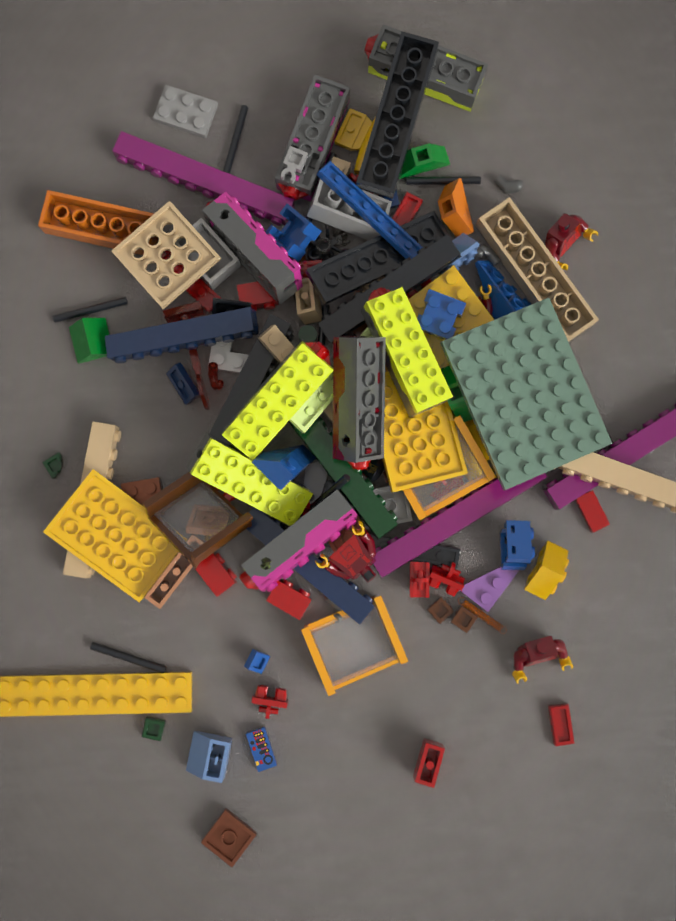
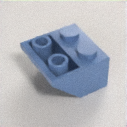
(467, 248)
(209, 756)

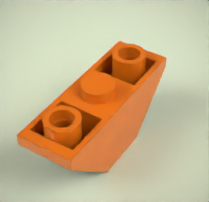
(455, 209)

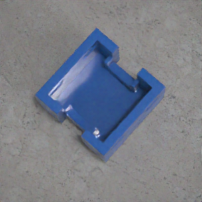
(295, 234)
(440, 314)
(518, 548)

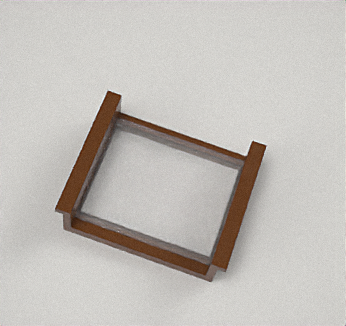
(195, 517)

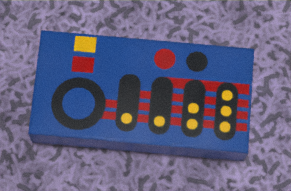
(261, 749)

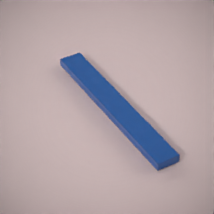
(369, 210)

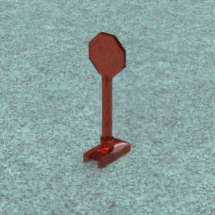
(183, 313)

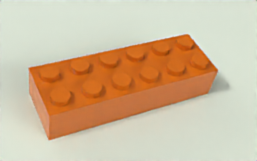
(90, 220)

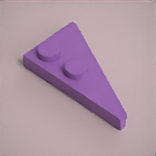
(489, 587)

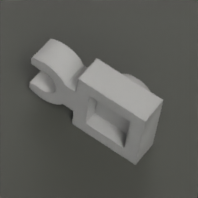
(294, 161)

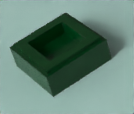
(153, 728)

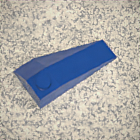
(502, 295)
(284, 464)

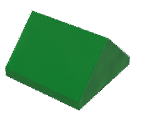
(89, 338)

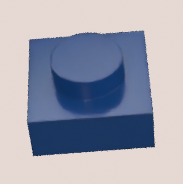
(257, 661)

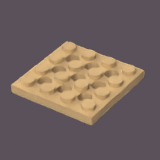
(167, 242)

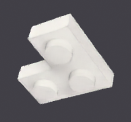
(227, 360)

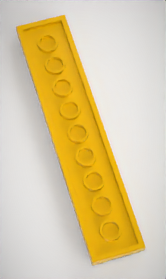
(96, 694)

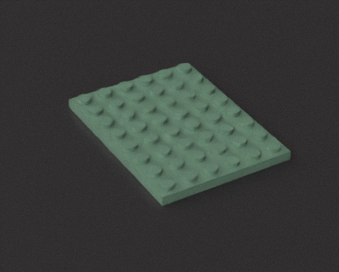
(526, 393)

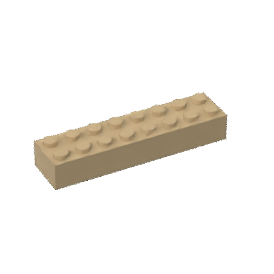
(534, 266)

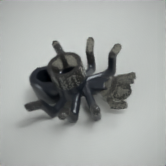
(324, 246)

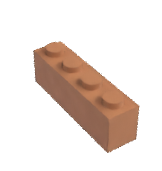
(168, 580)

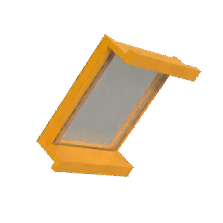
(436, 495)
(351, 650)

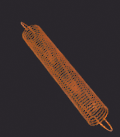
(470, 607)

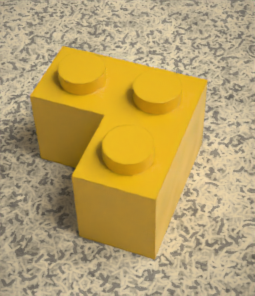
(548, 570)

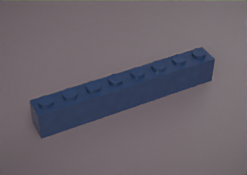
(182, 334)
(333, 587)

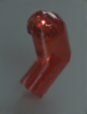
(213, 376)

